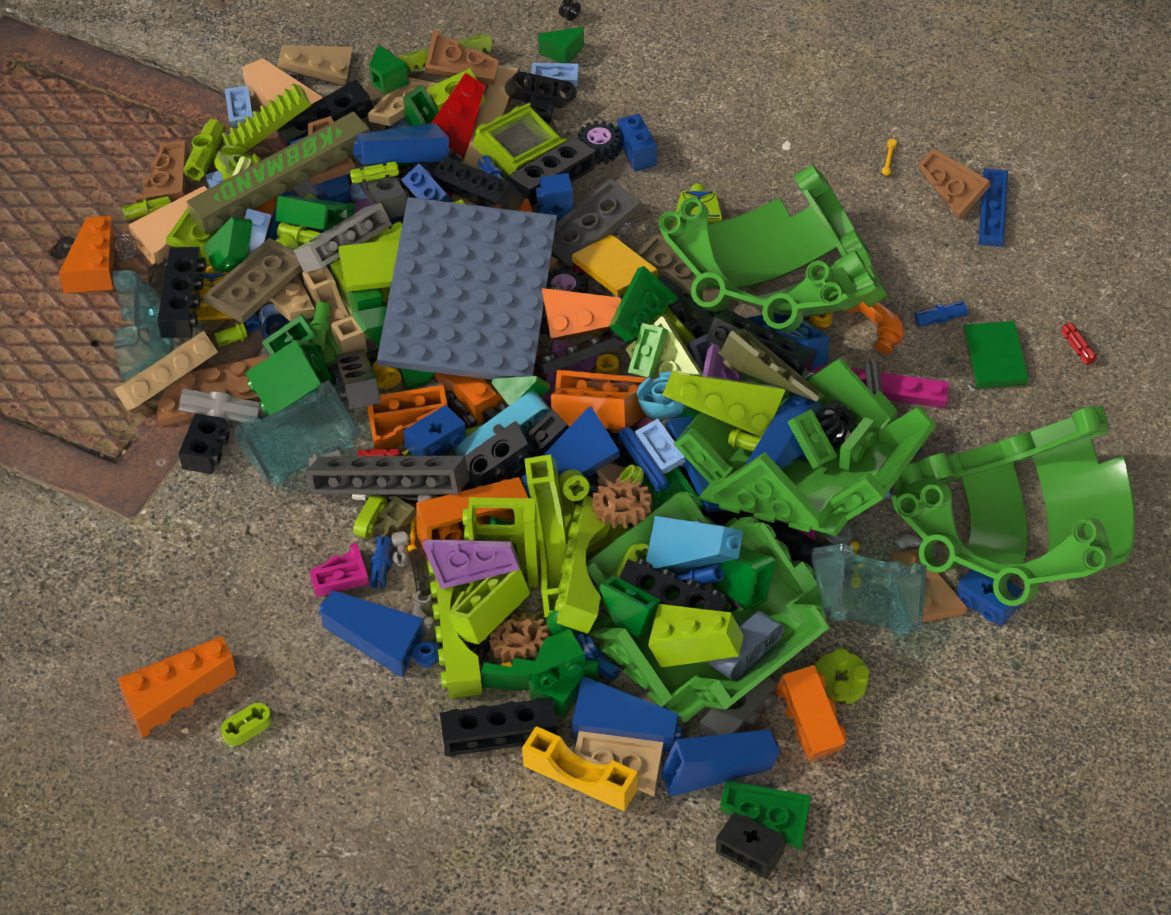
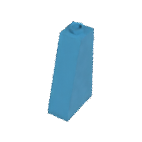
(688, 544)

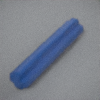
(643, 459)

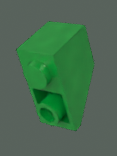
(387, 71)
(557, 659)

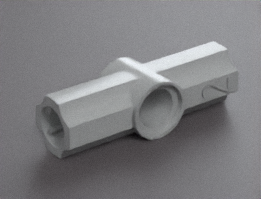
(218, 405)

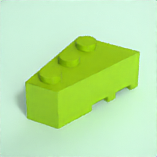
(487, 605)
(693, 635)

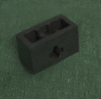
(750, 845)

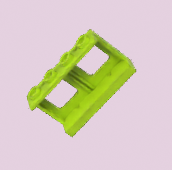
(522, 533)

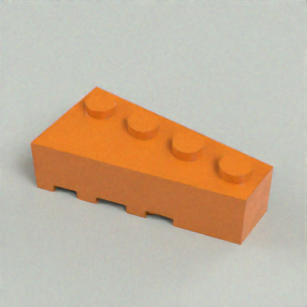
(175, 683)

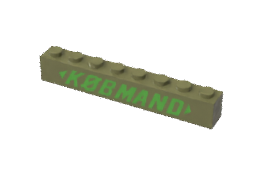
(276, 174)

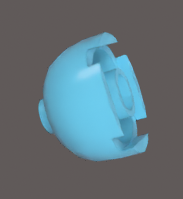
(652, 401)

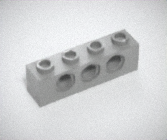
(350, 231)

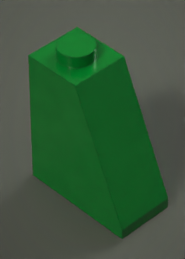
(312, 212)
(747, 578)

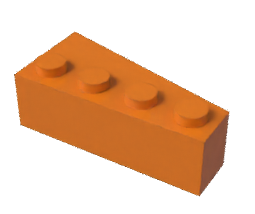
(443, 516)

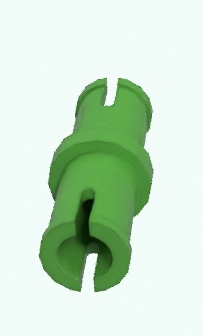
(320, 324)

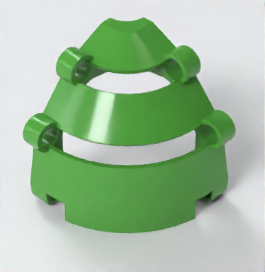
(773, 244)
(1085, 504)

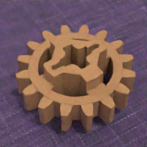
(621, 503)
(518, 637)

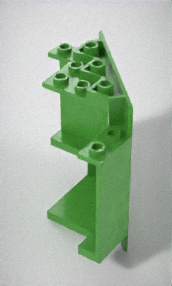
(799, 494)
(691, 687)

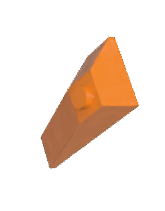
(472, 392)

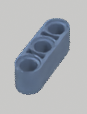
(760, 635)

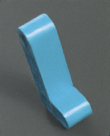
(526, 411)

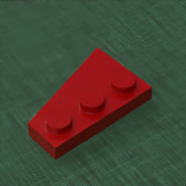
(460, 113)

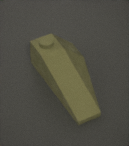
(752, 357)

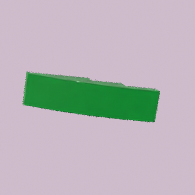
(519, 674)

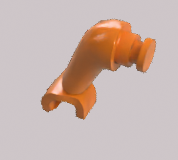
(888, 324)

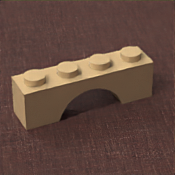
(343, 327)
(165, 371)

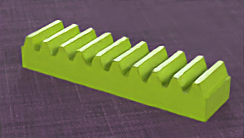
(418, 58)
(269, 119)

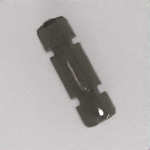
(420, 571)

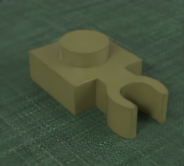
(394, 517)

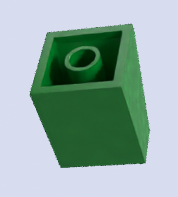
(289, 375)

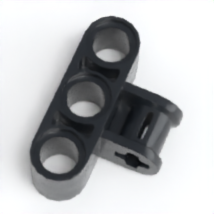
(540, 103)

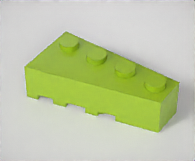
(731, 401)

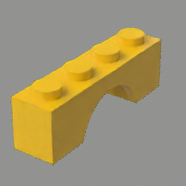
(551, 757)

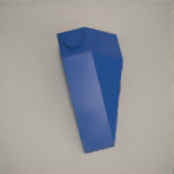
(779, 439)

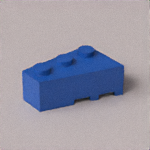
(804, 334)

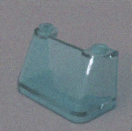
(142, 343)
(292, 435)
(869, 589)

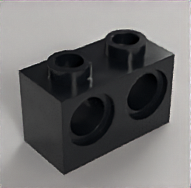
(204, 443)

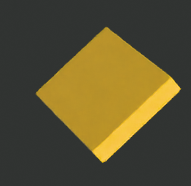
(611, 263)

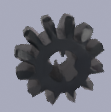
(836, 422)

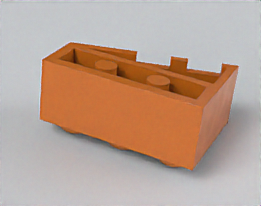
(91, 258)
(578, 313)
(613, 408)
(401, 411)
(811, 712)

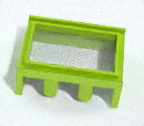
(516, 139)

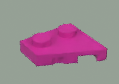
(340, 573)

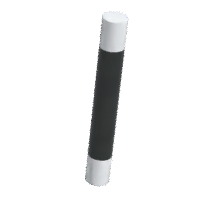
(408, 498)

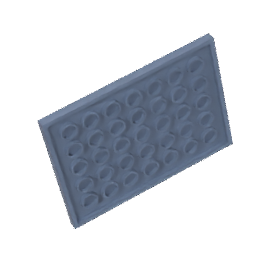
(467, 290)

